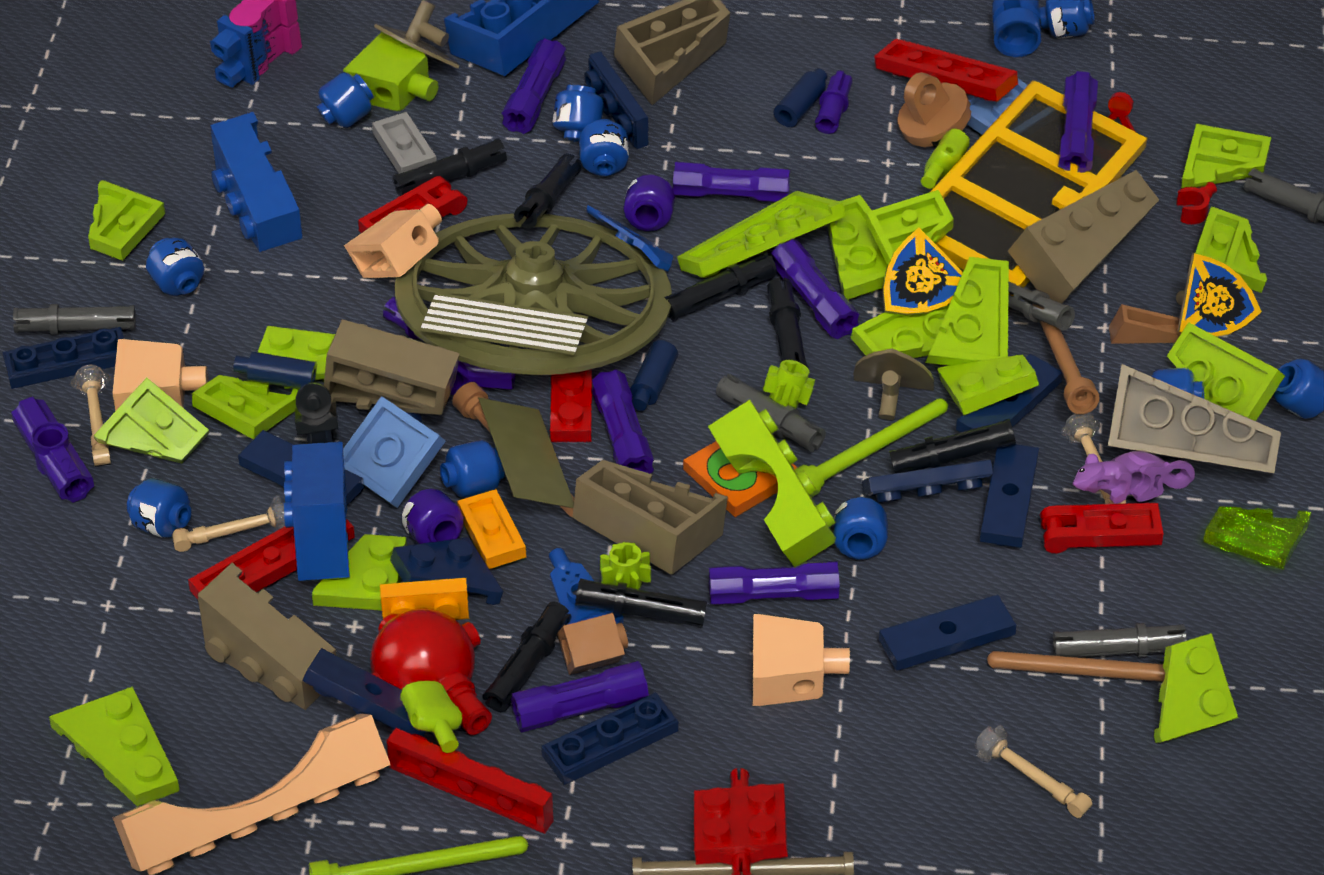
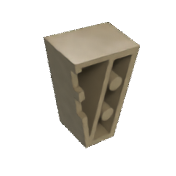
(670, 44)
(376, 363)
(654, 516)
(257, 638)

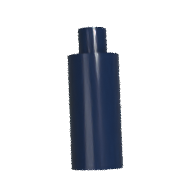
(800, 98)
(276, 369)
(653, 374)

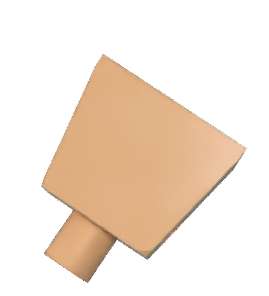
(395, 242)
(158, 362)
(792, 660)

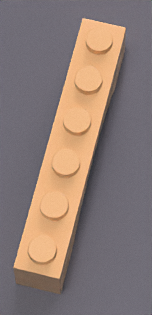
(336, 757)

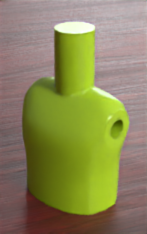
(945, 156)
(432, 711)

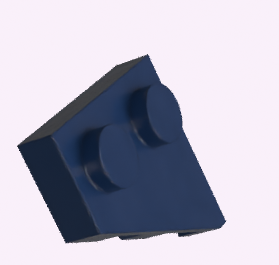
(447, 561)

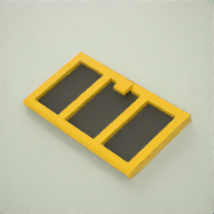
(1015, 178)

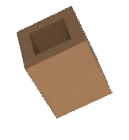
(592, 643)

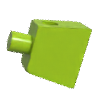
(393, 73)

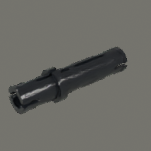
(451, 167)
(542, 196)
(732, 281)
(785, 317)
(953, 447)
(642, 603)
(536, 643)

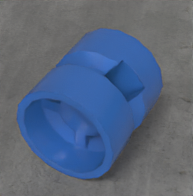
(1016, 26)

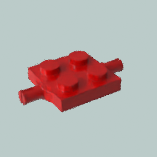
(740, 823)

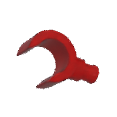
(1199, 199)

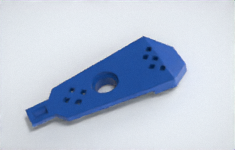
(657, 255)
(564, 590)

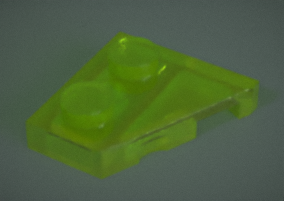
(1257, 534)

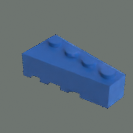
(506, 31)

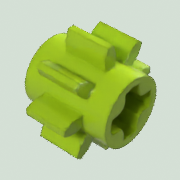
(789, 383)
(625, 565)

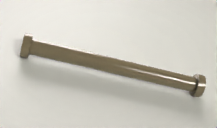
(776, 866)

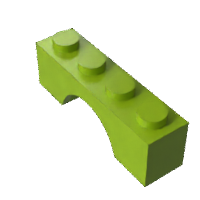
(795, 519)

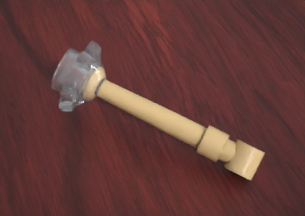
(91, 381)
(1081, 429)
(275, 516)
(994, 744)

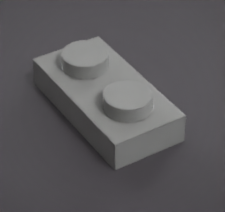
(403, 142)

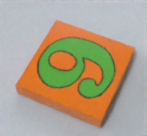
(717, 475)

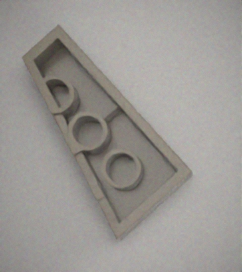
(1075, 240)
(1182, 425)

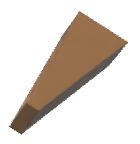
(1142, 326)

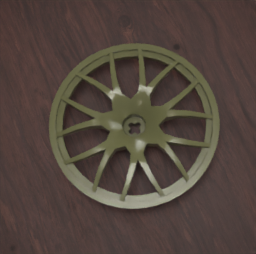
(541, 282)

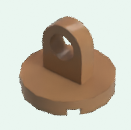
(932, 109)

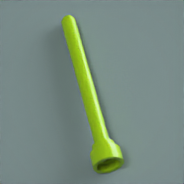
(872, 444)
(427, 860)

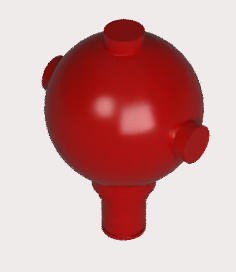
(431, 648)

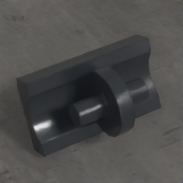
(315, 413)

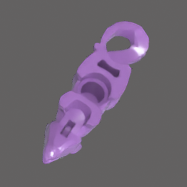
(1132, 474)

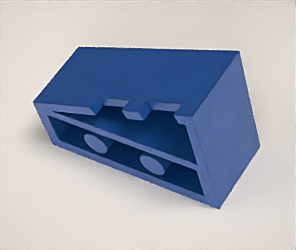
(251, 184)
(317, 510)

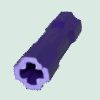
(525, 103)
(1079, 103)
(703, 180)
(830, 307)
(616, 406)
(804, 581)
(548, 704)

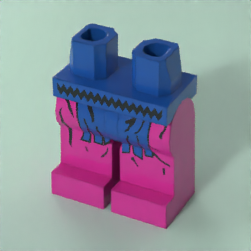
(254, 38)

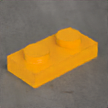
(492, 529)
(441, 595)

